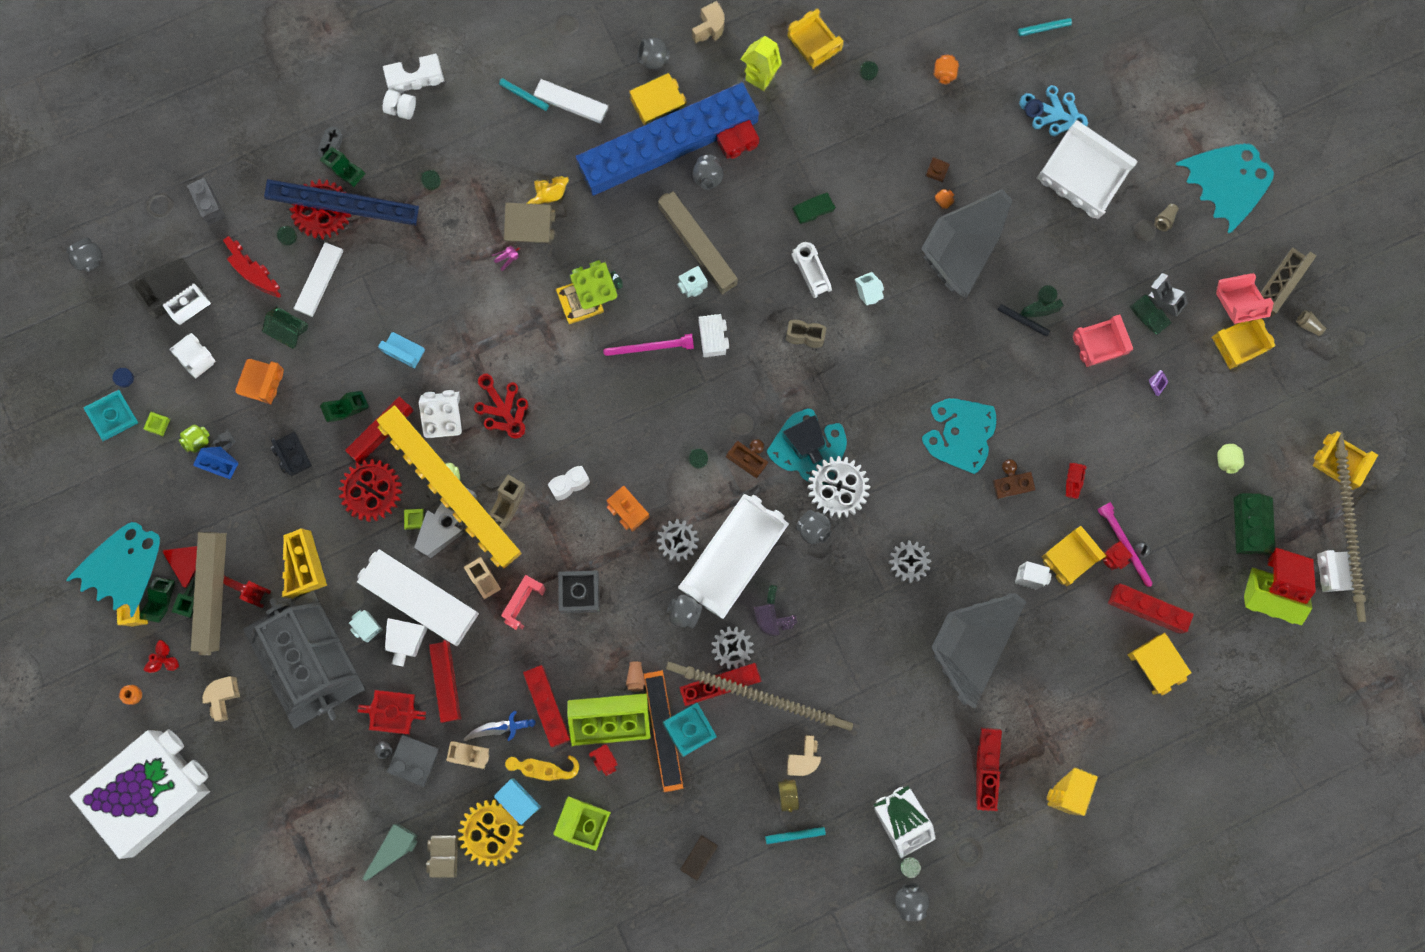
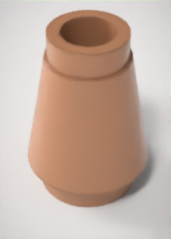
(635, 677)

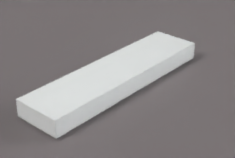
(571, 101)
(318, 279)

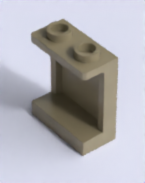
(528, 223)

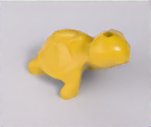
(549, 192)

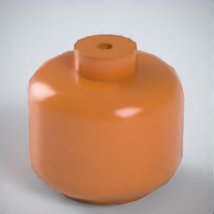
(944, 198)
(130, 694)

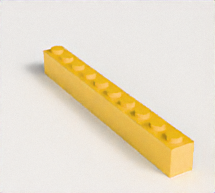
(449, 487)

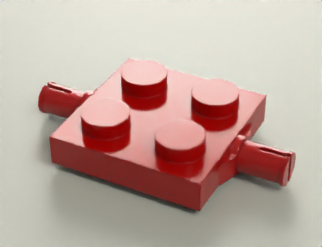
(392, 712)

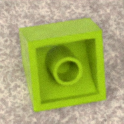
(581, 823)

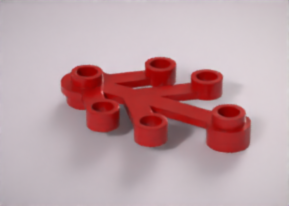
(503, 408)

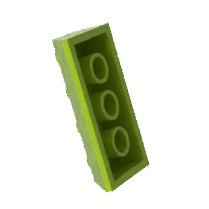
(608, 719)

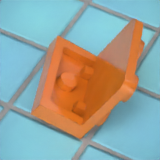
(259, 380)

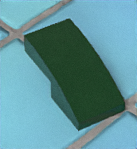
(813, 207)

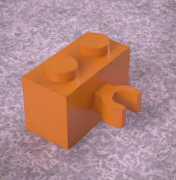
(627, 508)

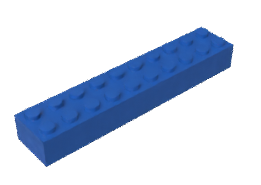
(665, 139)

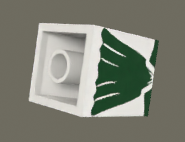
(904, 821)

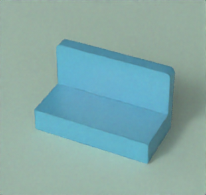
(402, 349)
(517, 801)

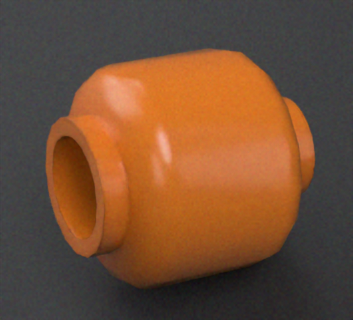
(946, 69)

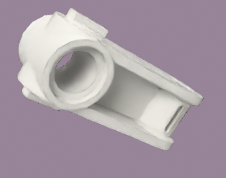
(811, 269)

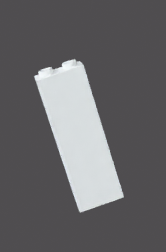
(417, 597)

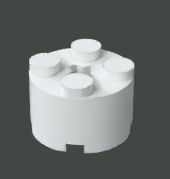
(192, 355)

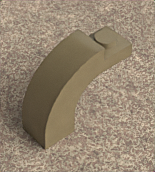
(508, 501)

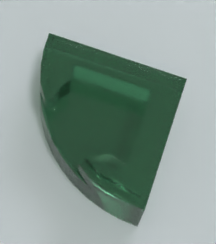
(616, 280)

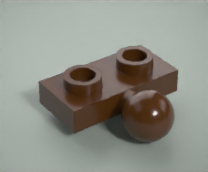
(748, 458)
(1014, 483)

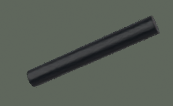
(1024, 320)

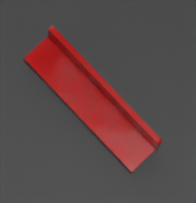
(372, 436)
(445, 681)

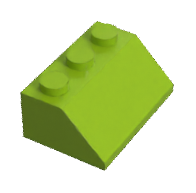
(1260, 599)

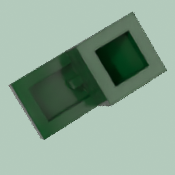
(342, 167)
(345, 407)
(158, 599)
(185, 603)

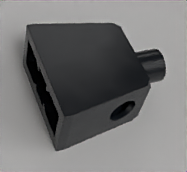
(806, 439)

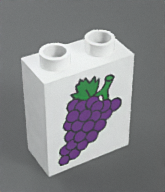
(141, 792)

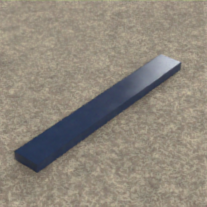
(341, 202)

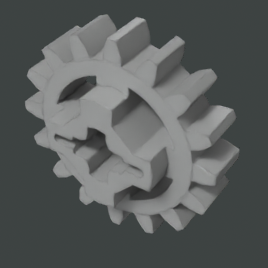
(685, 542)
(909, 553)
(724, 642)

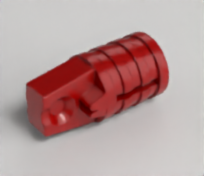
(1075, 480)

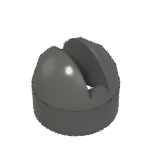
(1139, 547)
(383, 750)

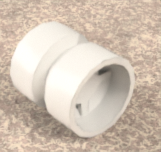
(398, 104)

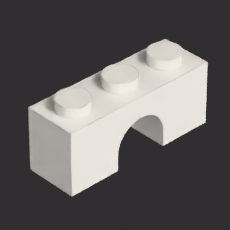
(428, 74)

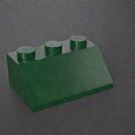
(1254, 524)

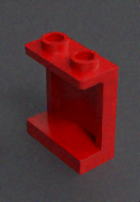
(1292, 575)

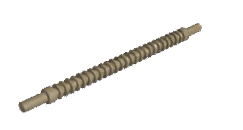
(1359, 598)
(829, 719)

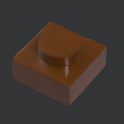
(937, 169)

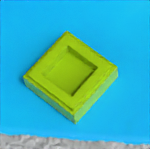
(156, 424)
(413, 518)

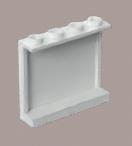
(1086, 169)

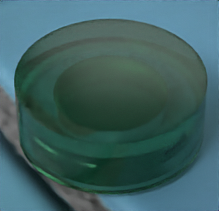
(868, 70)
(430, 180)
(287, 235)
(1047, 294)
(698, 458)
(772, 594)
(910, 867)

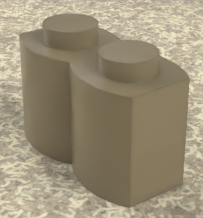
(809, 334)
(443, 856)

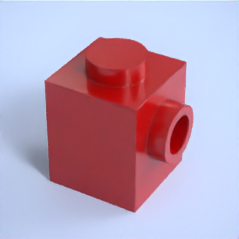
(1117, 556)

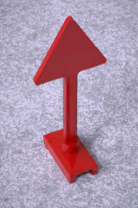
(184, 565)

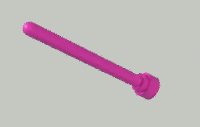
(685, 342)
(1107, 512)

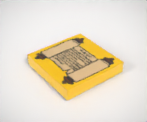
(572, 306)

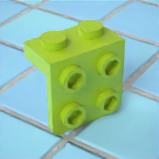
(593, 285)

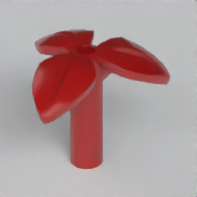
(156, 660)

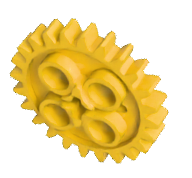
(480, 848)

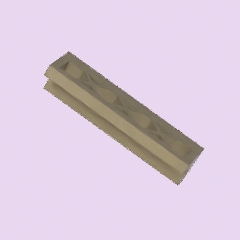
(1291, 282)

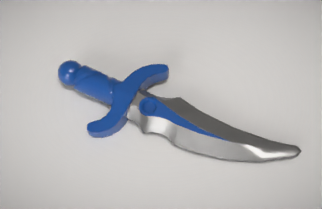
(501, 727)

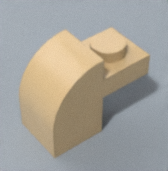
(713, 23)
(482, 577)
(217, 693)
(468, 755)
(806, 764)

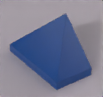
(216, 461)

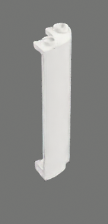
(734, 555)

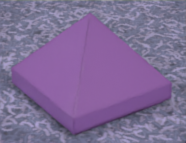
(1158, 382)

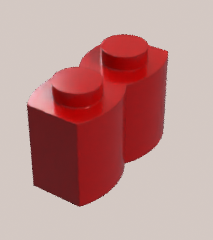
(738, 139)

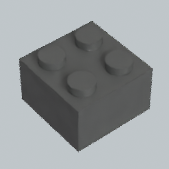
(578, 591)

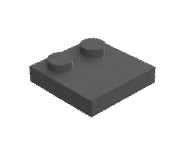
(413, 760)

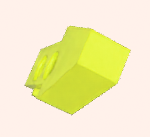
(762, 62)

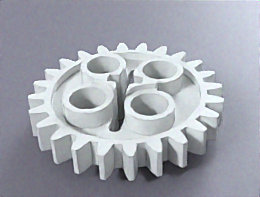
(842, 470)

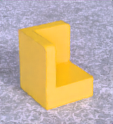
(124, 618)

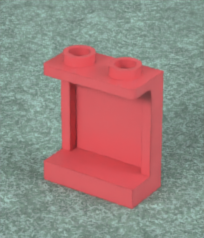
(1243, 299)
(1103, 341)
(519, 599)

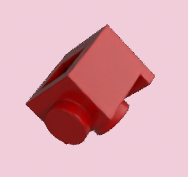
(604, 760)

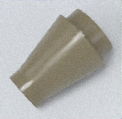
(1166, 218)
(1309, 322)

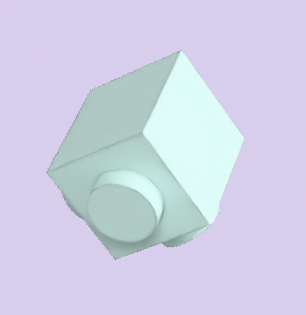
(692, 282)
(869, 288)
(364, 626)

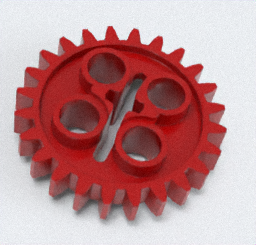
(312, 222)
(379, 476)

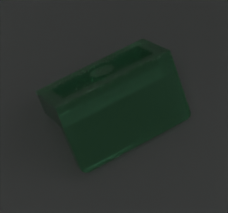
(283, 327)

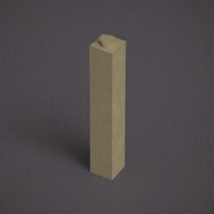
(697, 242)
(208, 592)

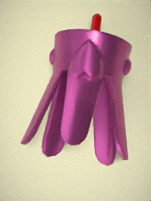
(509, 252)

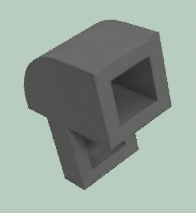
(1166, 297)

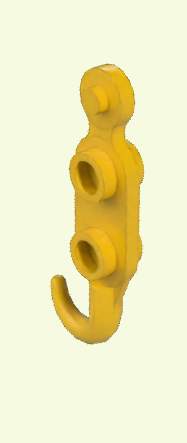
(542, 769)

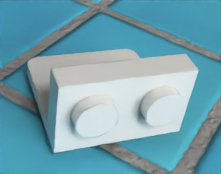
(440, 414)
(1334, 571)

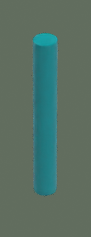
(1044, 27)
(525, 95)
(795, 835)

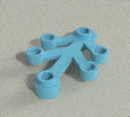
(1056, 112)

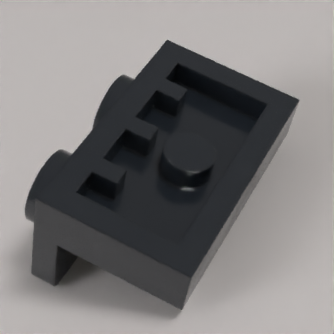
(291, 454)

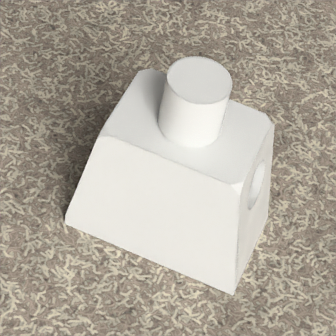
(403, 639)

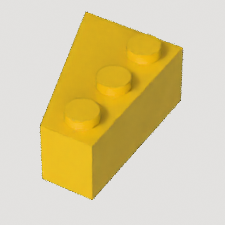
(302, 564)
(1072, 792)

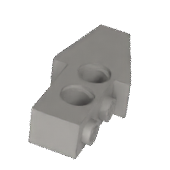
(433, 535)

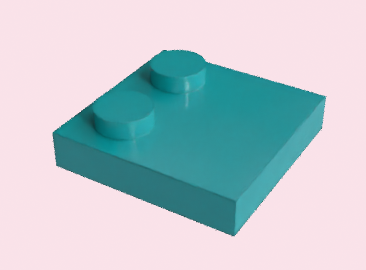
(110, 415)
(689, 729)

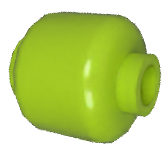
(194, 438)

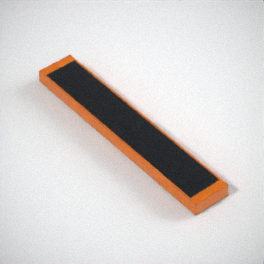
(665, 746)

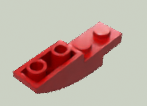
(249, 270)
(698, 692)
(988, 769)

